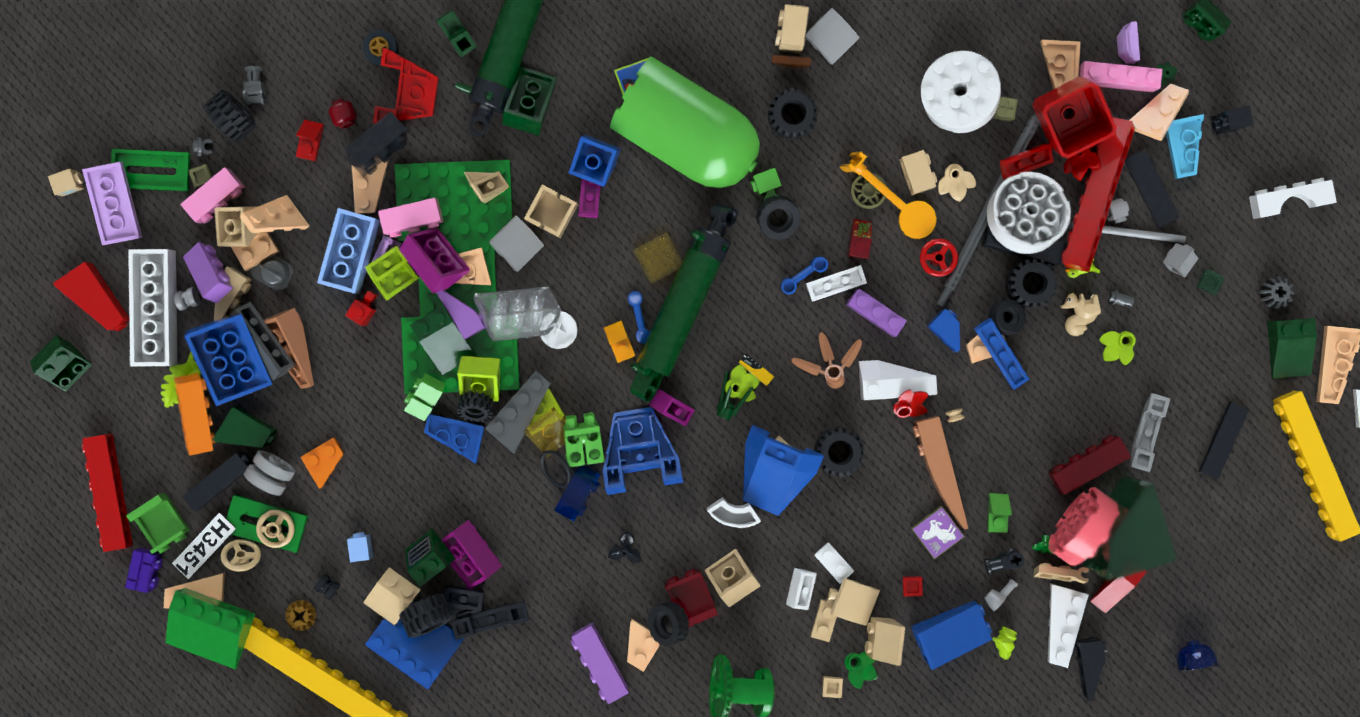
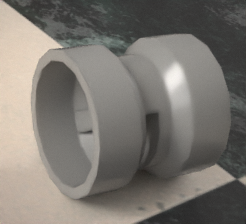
(187, 298)

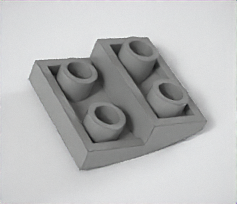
(831, 36)
(516, 243)

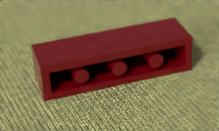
(1089, 464)

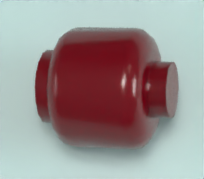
(342, 113)

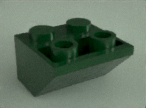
(1206, 19)
(60, 363)

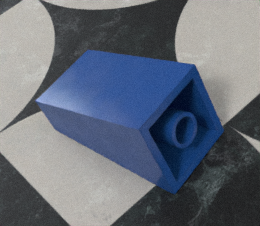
(952, 634)

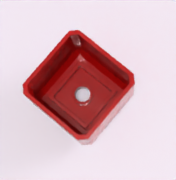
(1087, 125)

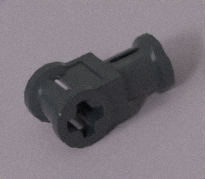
(1003, 561)

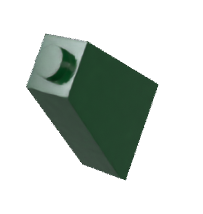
(245, 430)

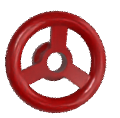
(946, 245)

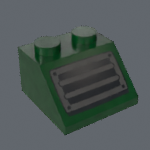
(427, 557)

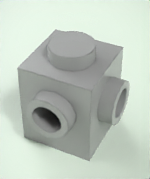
(1180, 259)

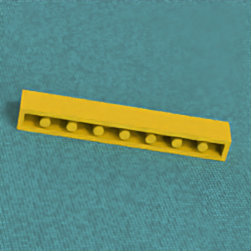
(1316, 465)

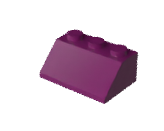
(434, 259)
(473, 556)

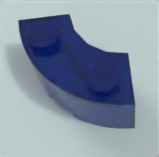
(577, 492)

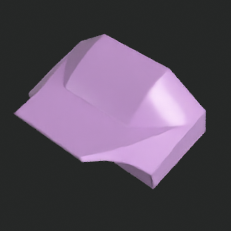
(1128, 43)

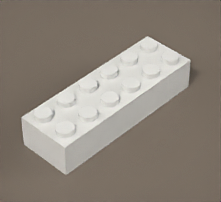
(152, 307)

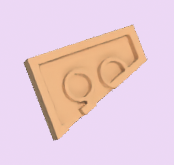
(1061, 60)
(1160, 112)
(368, 189)
(274, 215)

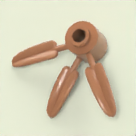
(834, 373)

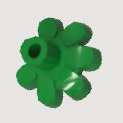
(1043, 546)

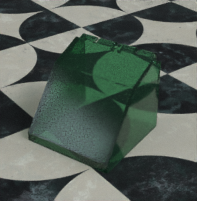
(1137, 536)

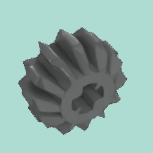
(1273, 299)

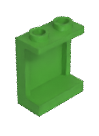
(159, 523)

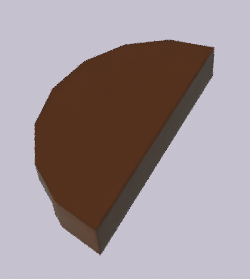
(791, 61)

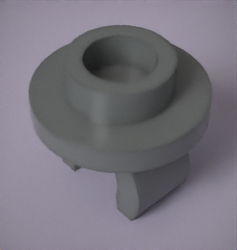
(198, 146)

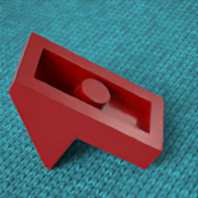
(309, 141)

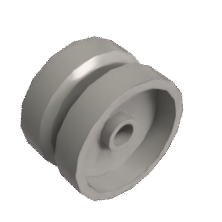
(269, 472)

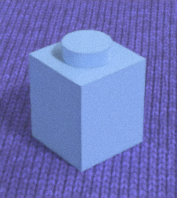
(360, 547)

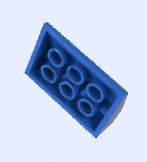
(227, 358)
(417, 657)

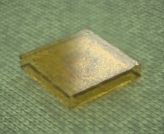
(658, 258)
(547, 431)

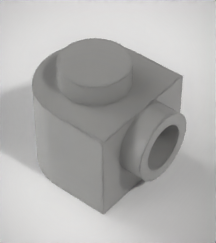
(1118, 211)

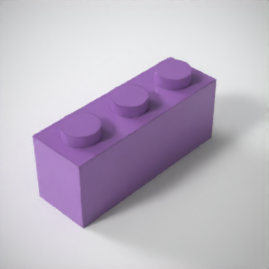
(208, 272)
(876, 312)

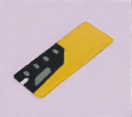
(756, 369)

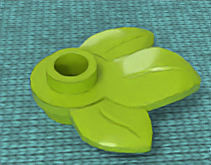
(1116, 349)
(743, 381)

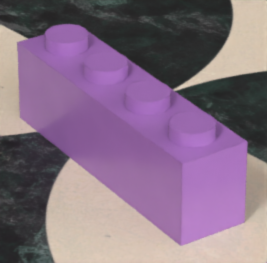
(600, 663)

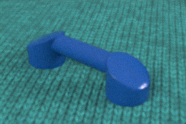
(789, 285)
(635, 299)

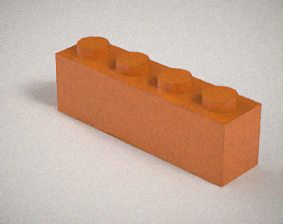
(194, 414)

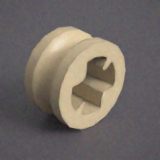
(955, 415)

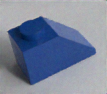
(947, 328)

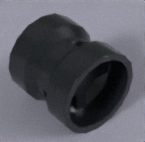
(327, 586)

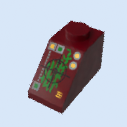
(860, 239)

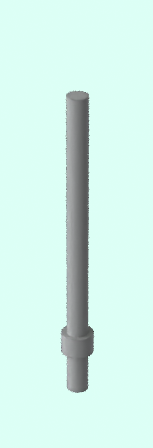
(1141, 234)

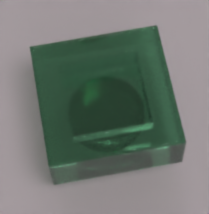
(1210, 282)

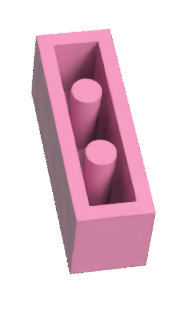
(213, 194)
(411, 217)

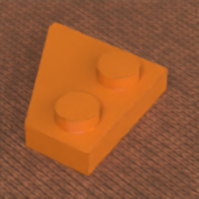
(323, 461)

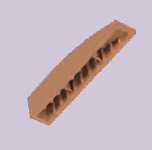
(939, 465)

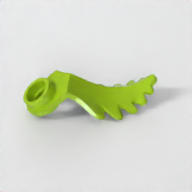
(188, 368)

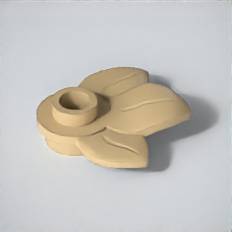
(956, 185)

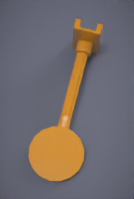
(915, 219)

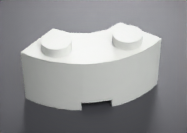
(733, 515)

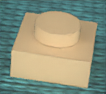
(832, 687)

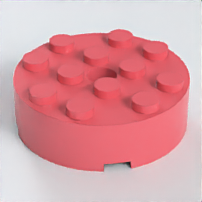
(1084, 527)

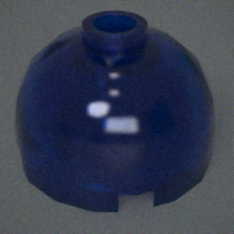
(1196, 656)

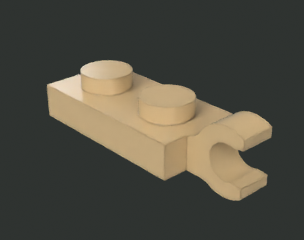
(1061, 573)
(824, 620)

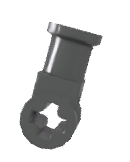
(254, 89)

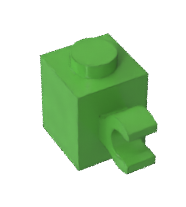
(766, 183)

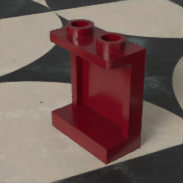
(692, 596)

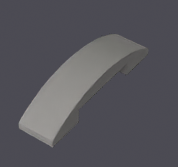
(1147, 431)

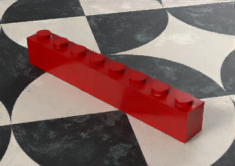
(1097, 198)

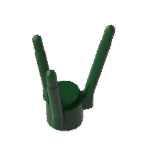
(725, 408)

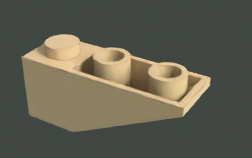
(231, 301)

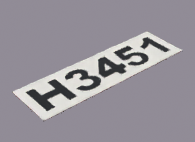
(203, 546)

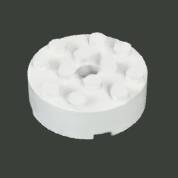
(966, 72)
(1013, 224)

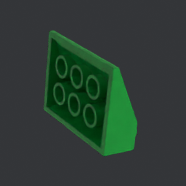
(208, 627)

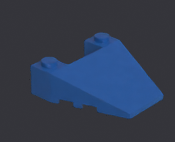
(638, 445)

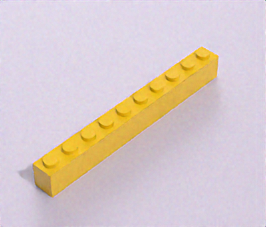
(315, 674)

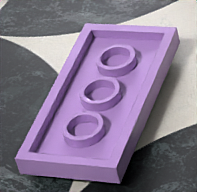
(112, 203)

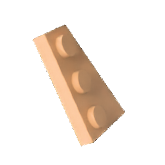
(479, 271)
(209, 586)

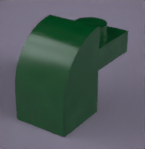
(456, 33)

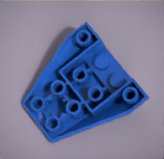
(775, 471)

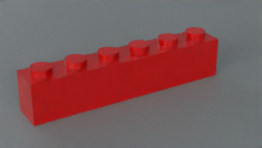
(107, 492)

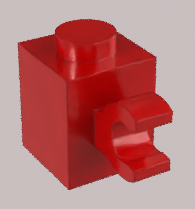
(361, 311)

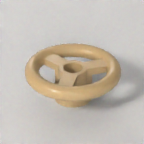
(270, 533)
(241, 559)

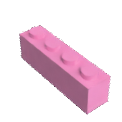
(1122, 76)

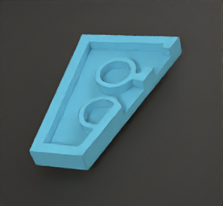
(1183, 145)

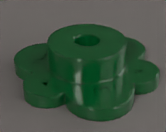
(1171, 72)

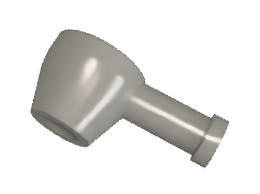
(995, 598)

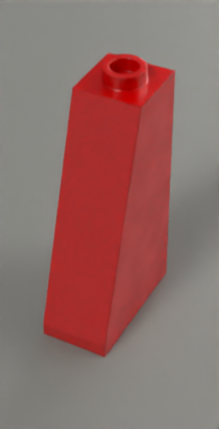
(92, 294)

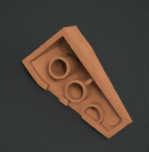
(290, 334)

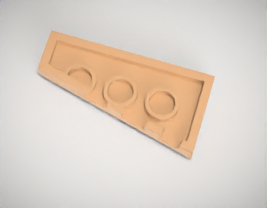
(1336, 361)

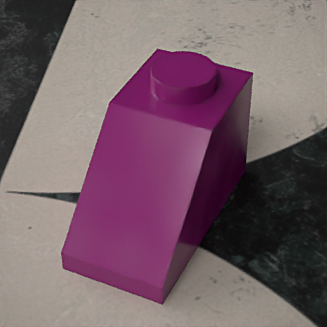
(671, 407)

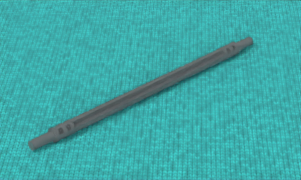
(982, 222)

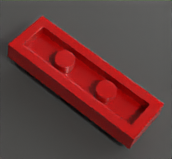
(1026, 161)

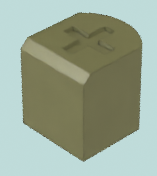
(1006, 109)

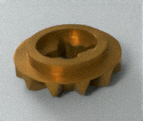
(309, 616)

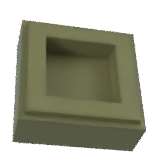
(200, 175)

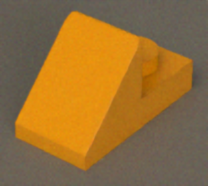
(619, 341)

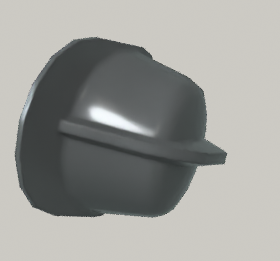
(273, 273)

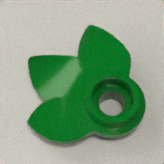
(861, 670)

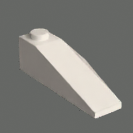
(889, 381)

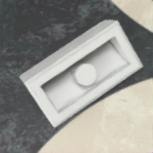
(801, 589)

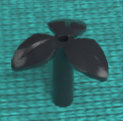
(618, 552)

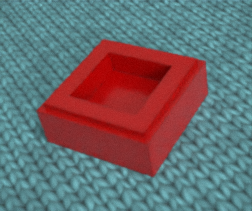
(912, 586)

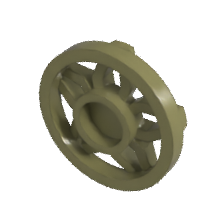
(867, 191)

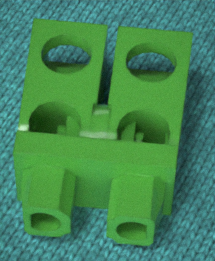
(582, 434)

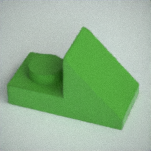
(998, 512)

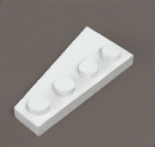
(1064, 622)

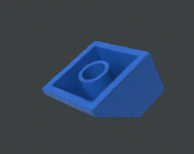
(594, 160)

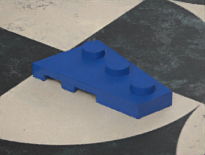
(456, 434)

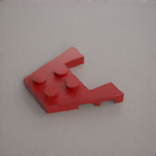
(415, 90)

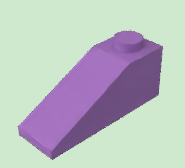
(465, 317)

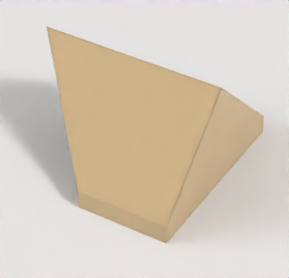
(487, 184)

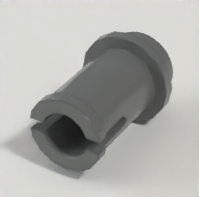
(1115, 297)

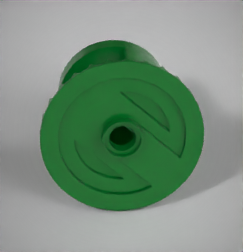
(728, 690)

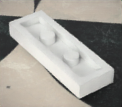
(836, 283)

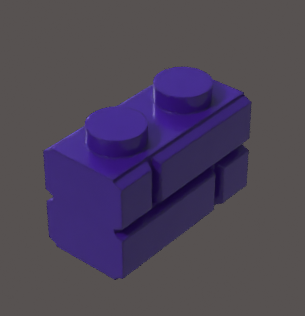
(143, 570)

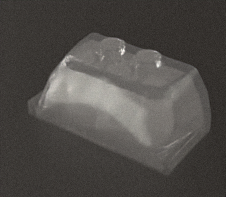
(518, 312)

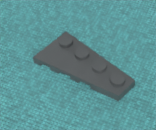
(518, 413)

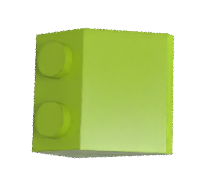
(480, 375)

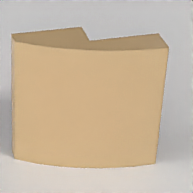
(855, 601)

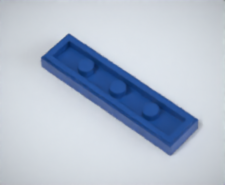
(1001, 353)

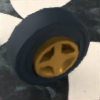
(378, 40)

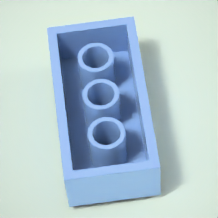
(348, 251)

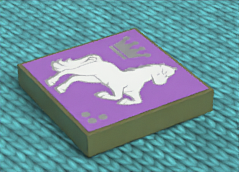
(937, 532)

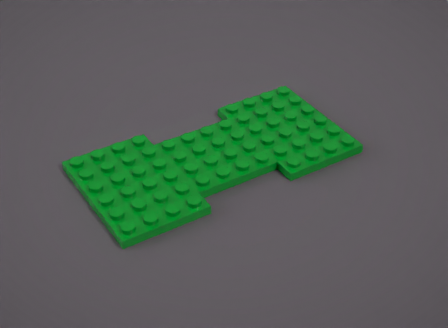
(467, 227)

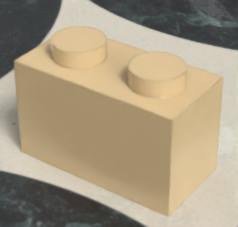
(918, 172)

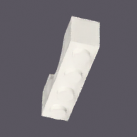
(1314, 195)

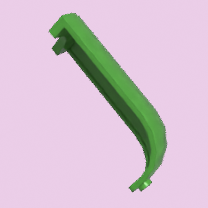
(687, 127)

